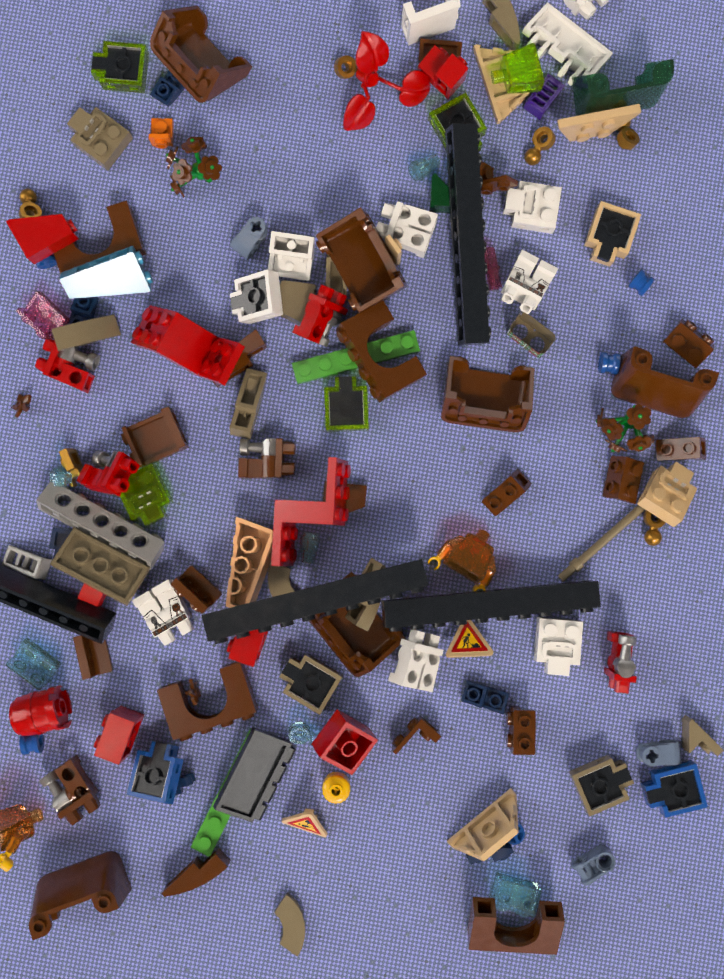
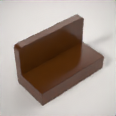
(92, 657)

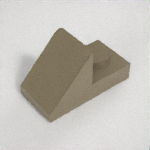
(695, 736)

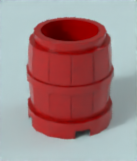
(40, 712)

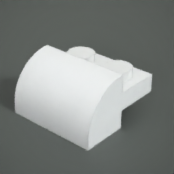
(291, 255)

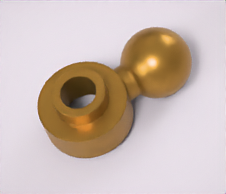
(350, 65)
(627, 137)
(533, 155)
(29, 198)
(652, 536)

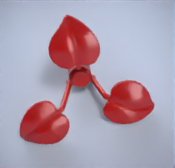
(369, 56)

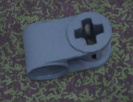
(247, 240)
(662, 753)
(593, 866)

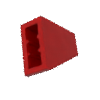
(43, 235)

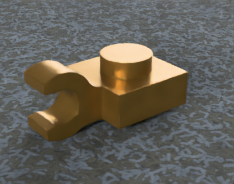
(71, 462)

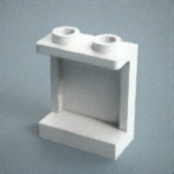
(429, 21)

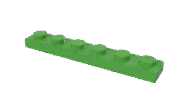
(339, 361)
(212, 825)

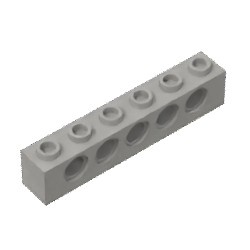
(50, 501)

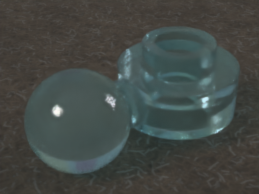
(60, 477)
(300, 733)

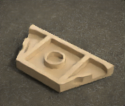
(500, 101)
(597, 124)
(489, 829)

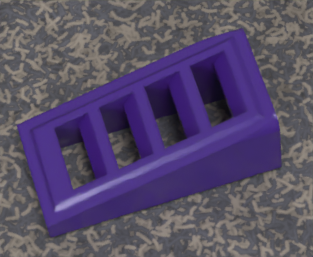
(534, 108)

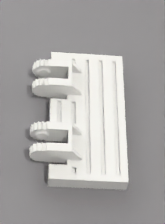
(566, 41)

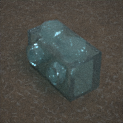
(515, 895)

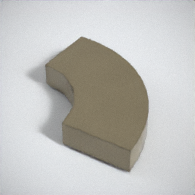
(279, 580)
(293, 924)

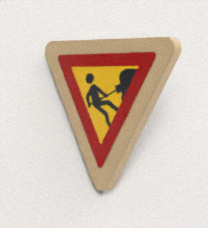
(468, 643)
(306, 821)

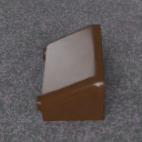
(192, 57)
(361, 259)
(659, 391)
(487, 397)
(354, 646)
(95, 878)

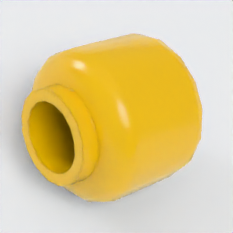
(334, 794)

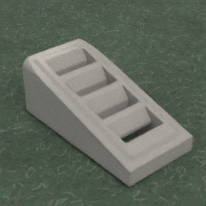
(39, 567)

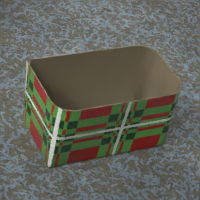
(531, 324)

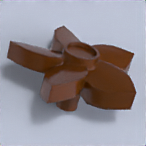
(22, 404)
(193, 692)

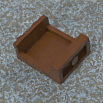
(154, 438)

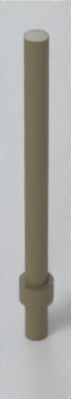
(577, 563)

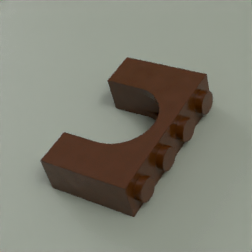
(125, 235)
(382, 381)
(185, 721)
(537, 937)

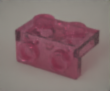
(42, 315)

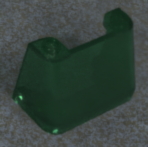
(594, 94)

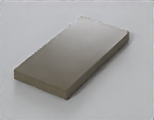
(100, 566)

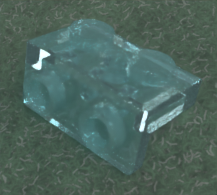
(33, 664)

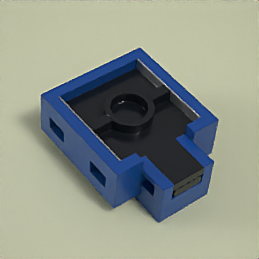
(156, 773)
(675, 789)

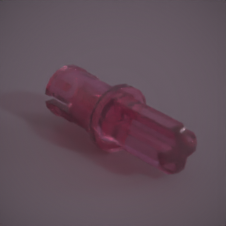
(493, 269)

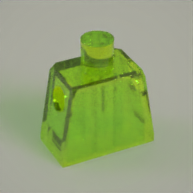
(520, 71)

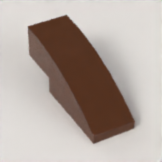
(253, 345)
(197, 873)

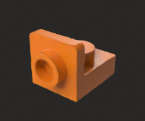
(162, 132)

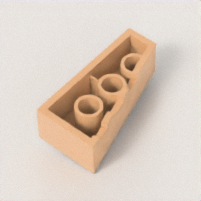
(249, 562)

